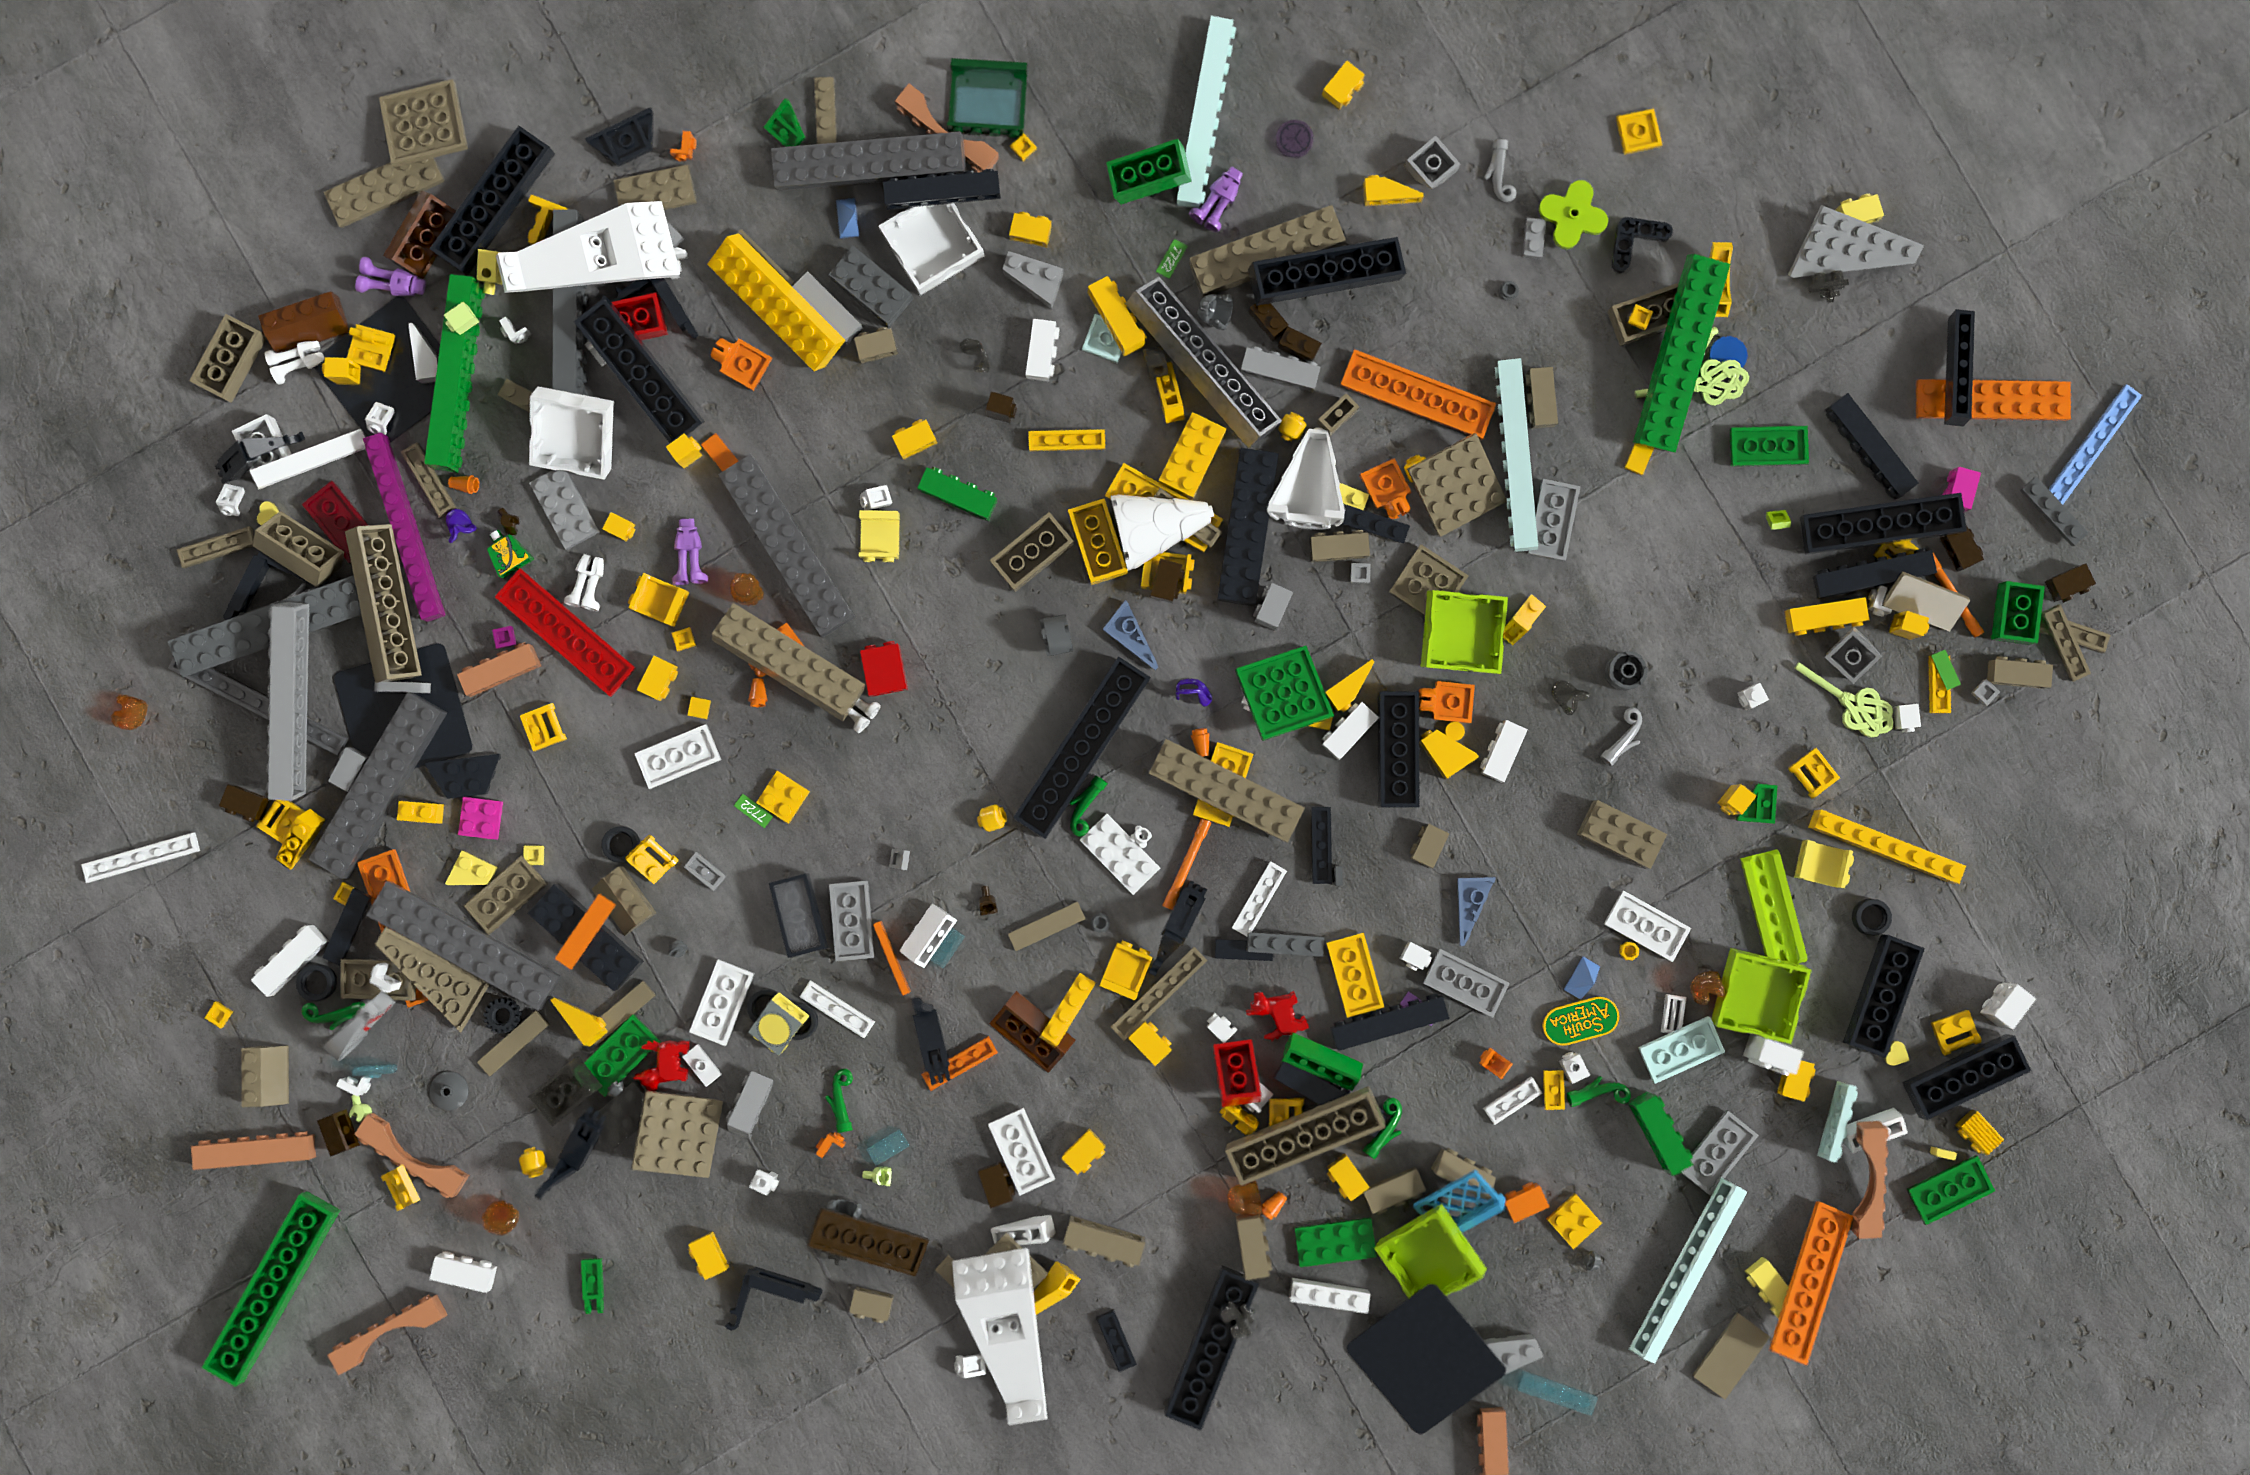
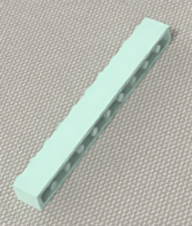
(1205, 110)
(1518, 455)
(1687, 1270)

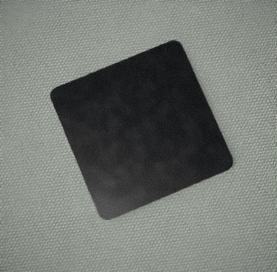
(395, 386)
(370, 712)
(1426, 1359)

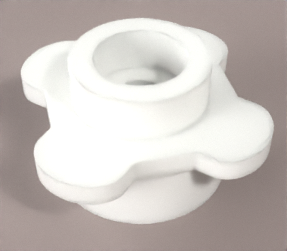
(1146, 835)

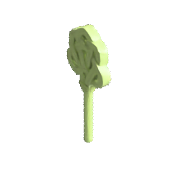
(1733, 383)
(1858, 711)

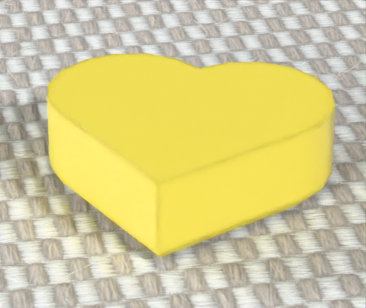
(267, 511)
(1897, 1054)

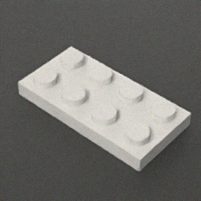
(677, 756)
(1119, 854)
(1647, 926)
(721, 1002)
(1021, 1151)

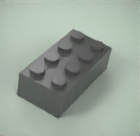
(871, 286)

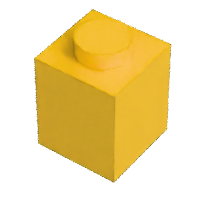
(619, 527)

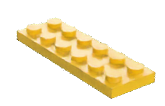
(1134, 483)

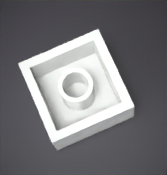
(2007, 1005)

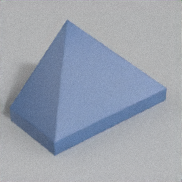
(847, 218)
(1582, 978)

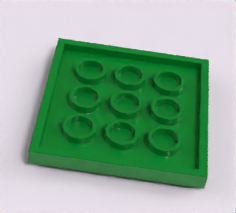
(1284, 693)

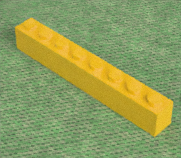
(1887, 846)

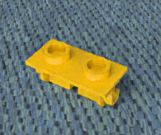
(1247, 1122)

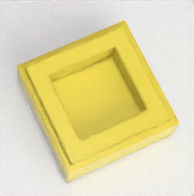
(534, 854)
(1943, 1153)

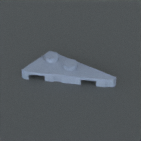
(1127, 632)
(1471, 897)

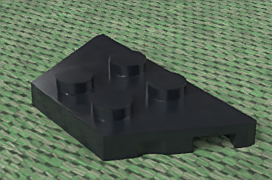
(626, 138)
(465, 775)

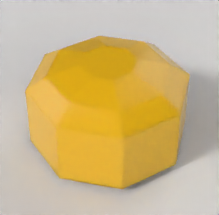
(1629, 951)

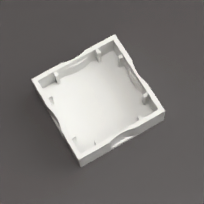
(931, 244)
(571, 432)

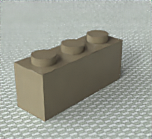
(1541, 397)
(1339, 546)
(2020, 673)
(1394, 1191)

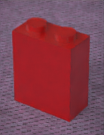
(883, 669)

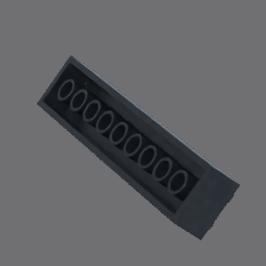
(1082, 747)

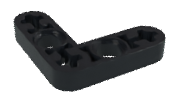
(1629, 236)

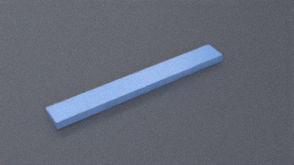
(2094, 443)

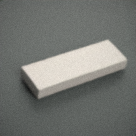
(1512, 1100)

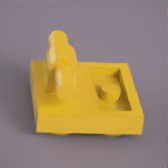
(370, 347)

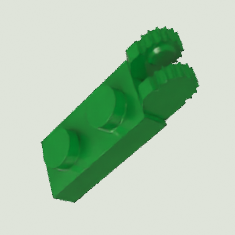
(592, 1283)

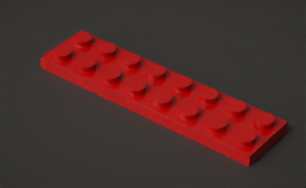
(565, 632)

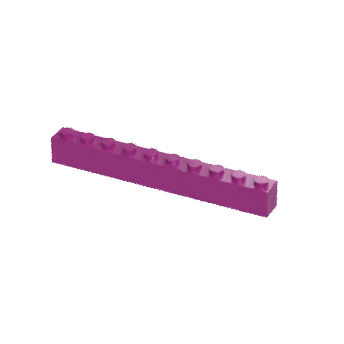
(404, 527)

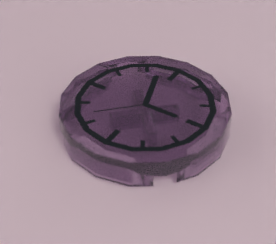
(1294, 139)

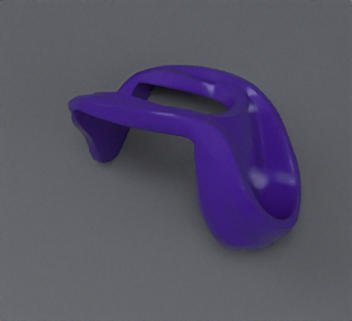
(457, 522)
(1203, 693)

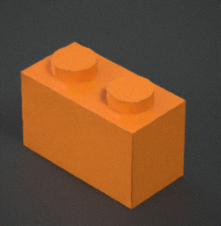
(1525, 1202)

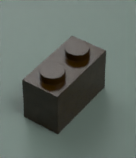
(1269, 320)
(1299, 345)
(1001, 407)
(1962, 549)
(1166, 581)
(2070, 582)
(244, 802)
(338, 1132)
(996, 1184)

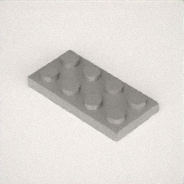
(564, 507)
(1555, 518)
(851, 921)
(1466, 983)
(1719, 1152)

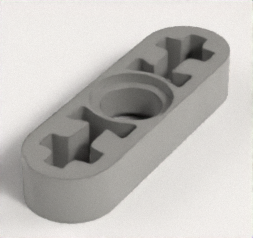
(402, 687)

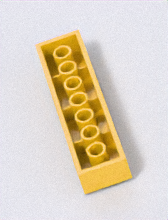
(776, 302)

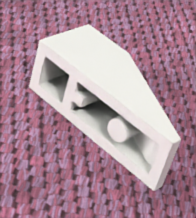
(423, 355)
(1027, 1231)

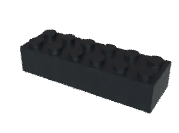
(1398, 749)
(605, 955)
(1883, 995)
(1966, 1076)

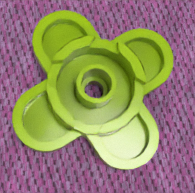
(1569, 227)

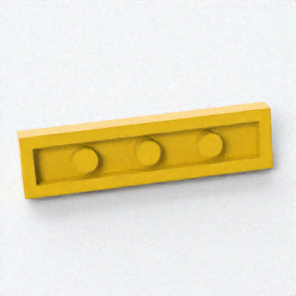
(1067, 440)
(1067, 1010)

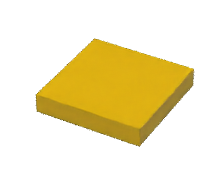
(1639, 131)

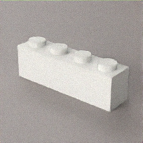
(290, 960)
(1329, 1295)

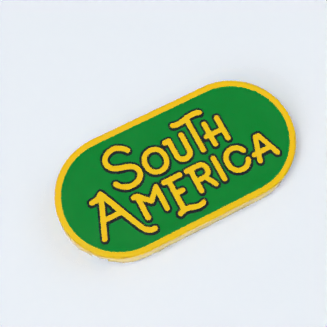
(1580, 1021)

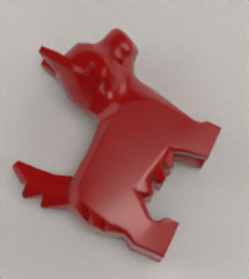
(1282, 1012)
(668, 1064)

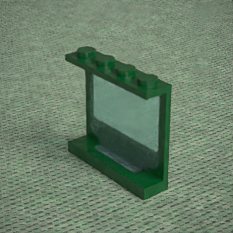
(987, 97)

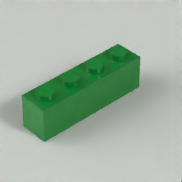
(957, 494)
(1322, 1062)

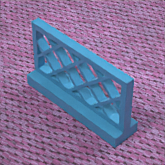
(1471, 1216)

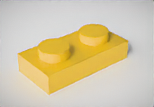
(1553, 1089)

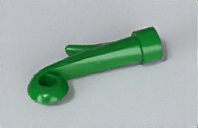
(1084, 800)
(338, 1016)
(1594, 1090)
(838, 1104)
(1385, 1134)

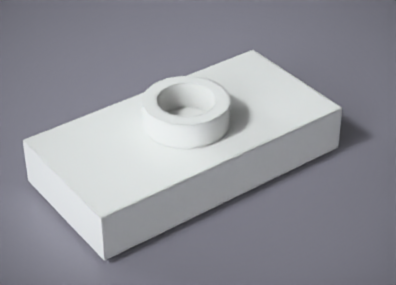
(702, 1065)

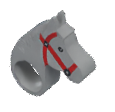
(357, 1028)

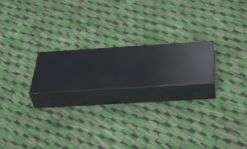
(1237, 950)
(1116, 1340)

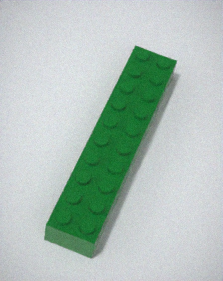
(1681, 352)
(453, 380)
(271, 1288)

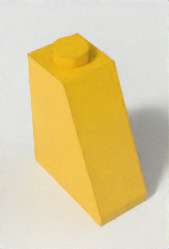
(1446, 753)

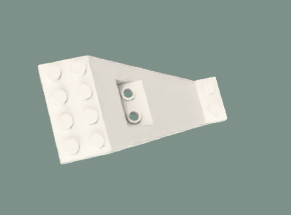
(630, 243)
(999, 1293)

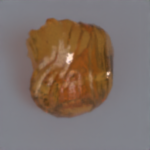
(746, 589)
(132, 713)
(1704, 984)
(1245, 1199)
(500, 1218)

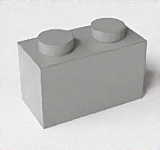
(348, 768)

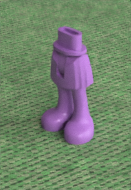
(1225, 190)
(401, 282)
(688, 541)

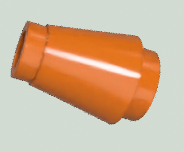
(467, 484)
(757, 693)
(1201, 741)
(1273, 1205)

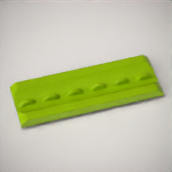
(1773, 907)

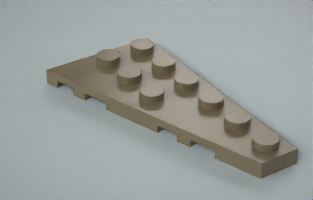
(442, 982)

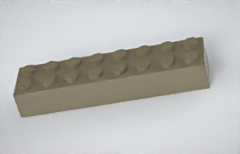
(1229, 264)
(383, 603)
(788, 662)
(1226, 791)
(1305, 1135)

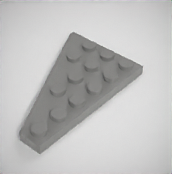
(1849, 245)

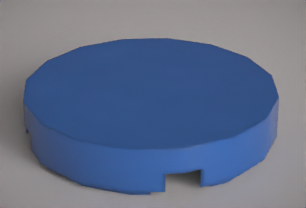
(1728, 349)

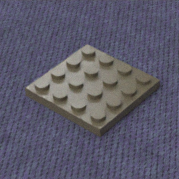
(423, 123)
(1457, 484)
(677, 1134)

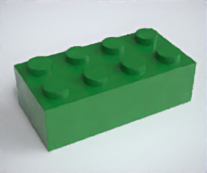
(1149, 171)
(1660, 1133)

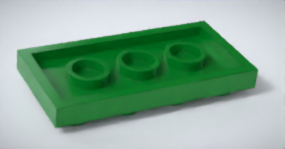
(1769, 446)
(620, 1053)
(1951, 1190)
(1335, 1242)

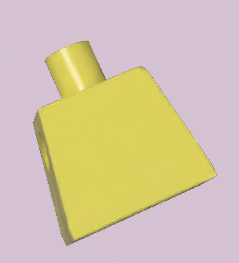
(488, 265)

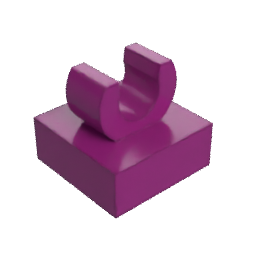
(504, 637)

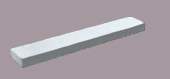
(308, 459)
(140, 857)

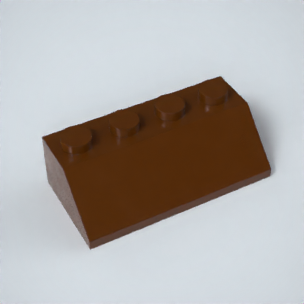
(417, 233)
(304, 321)
(1023, 1025)

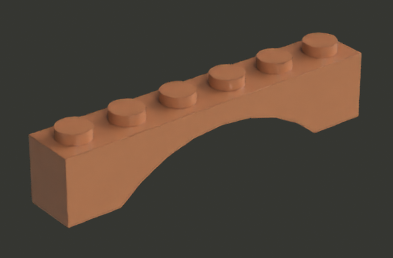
(913, 103)
(378, 1134)
(1869, 1214)
(422, 1315)

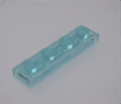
(1557, 1393)

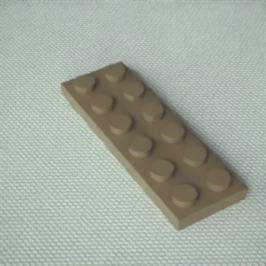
(381, 189)

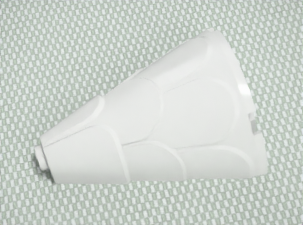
(1310, 486)
(1156, 524)

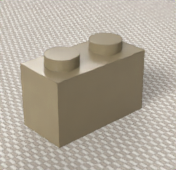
(876, 345)
(1338, 414)
(1429, 845)
(871, 1304)

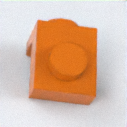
(687, 147)
(1495, 1063)
(824, 1144)

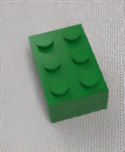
(2017, 613)

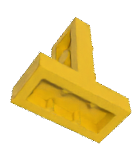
(542, 218)
(1523, 619)

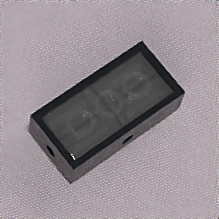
(798, 915)

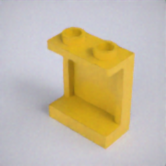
(1150, 569)
(658, 599)
(1126, 970)

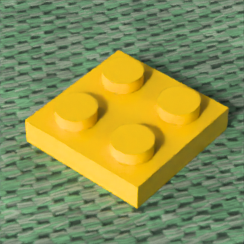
(783, 797)
(1574, 1221)

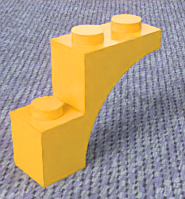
(1722, 251)

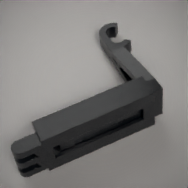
(667, 296)
(245, 454)
(250, 584)
(1179, 923)
(931, 1040)
(575, 1150)
(773, 1284)

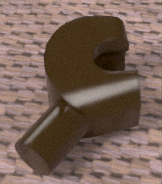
(508, 522)
(987, 902)

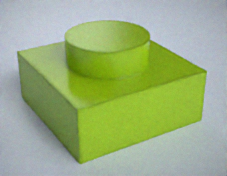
(1778, 519)

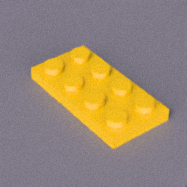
(1233, 760)
(1355, 975)

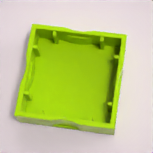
(1464, 632)
(1761, 995)
(1430, 1253)

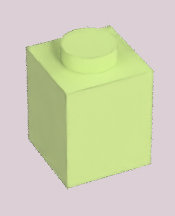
(460, 318)

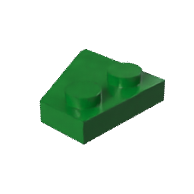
(785, 125)
(1763, 806)

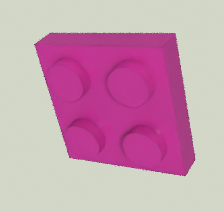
(480, 818)

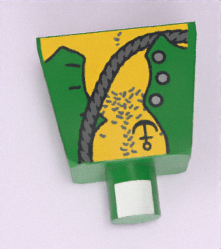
(507, 554)

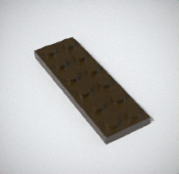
(867, 1242)

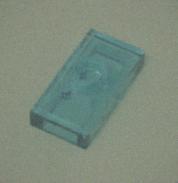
(947, 948)
(374, 1071)
(888, 1147)

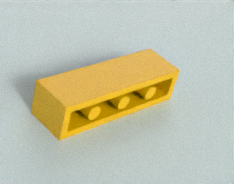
(1116, 316)
(1827, 615)

